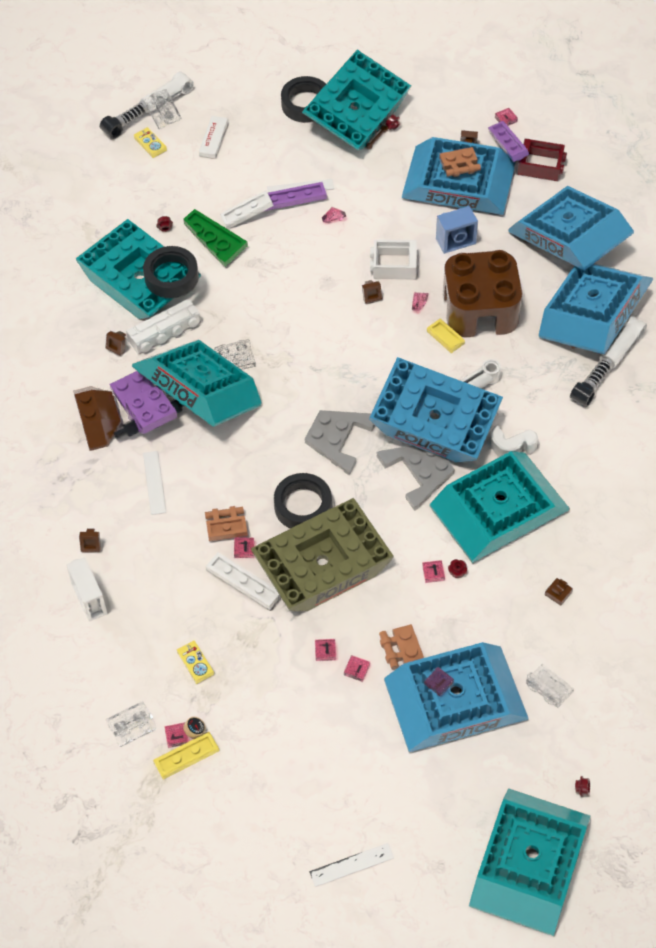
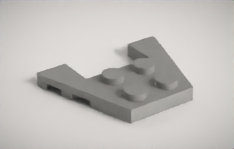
(330, 433)
(427, 468)

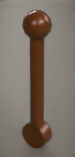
(383, 129)

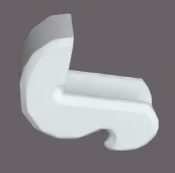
(523, 441)

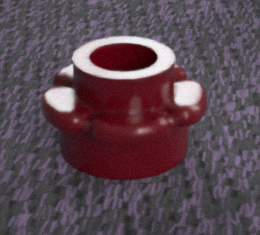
(393, 122)
(164, 223)
(457, 573)
(582, 786)

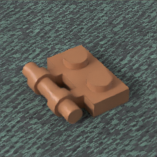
(459, 162)
(227, 527)
(406, 643)

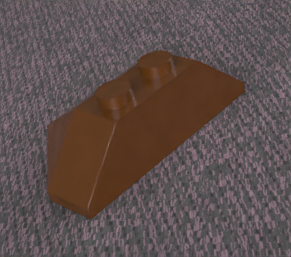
(97, 415)

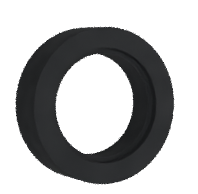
(295, 86)
(176, 288)
(295, 482)

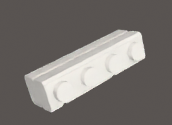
(163, 326)

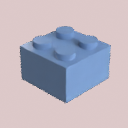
(456, 229)

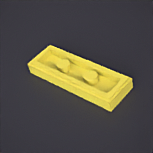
(186, 755)

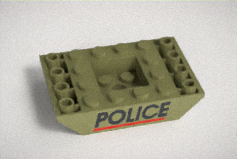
(337, 535)

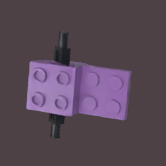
(144, 404)

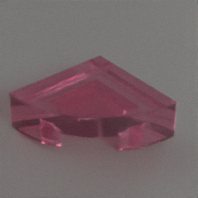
(333, 214)
(419, 300)

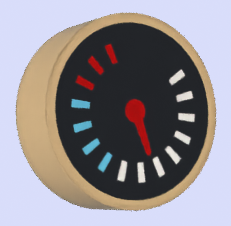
(194, 727)

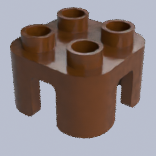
(480, 287)

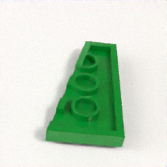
(216, 238)

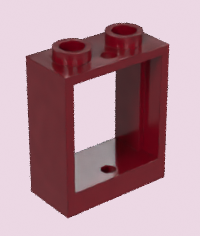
(543, 149)

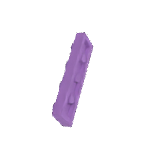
(508, 141)
(297, 195)

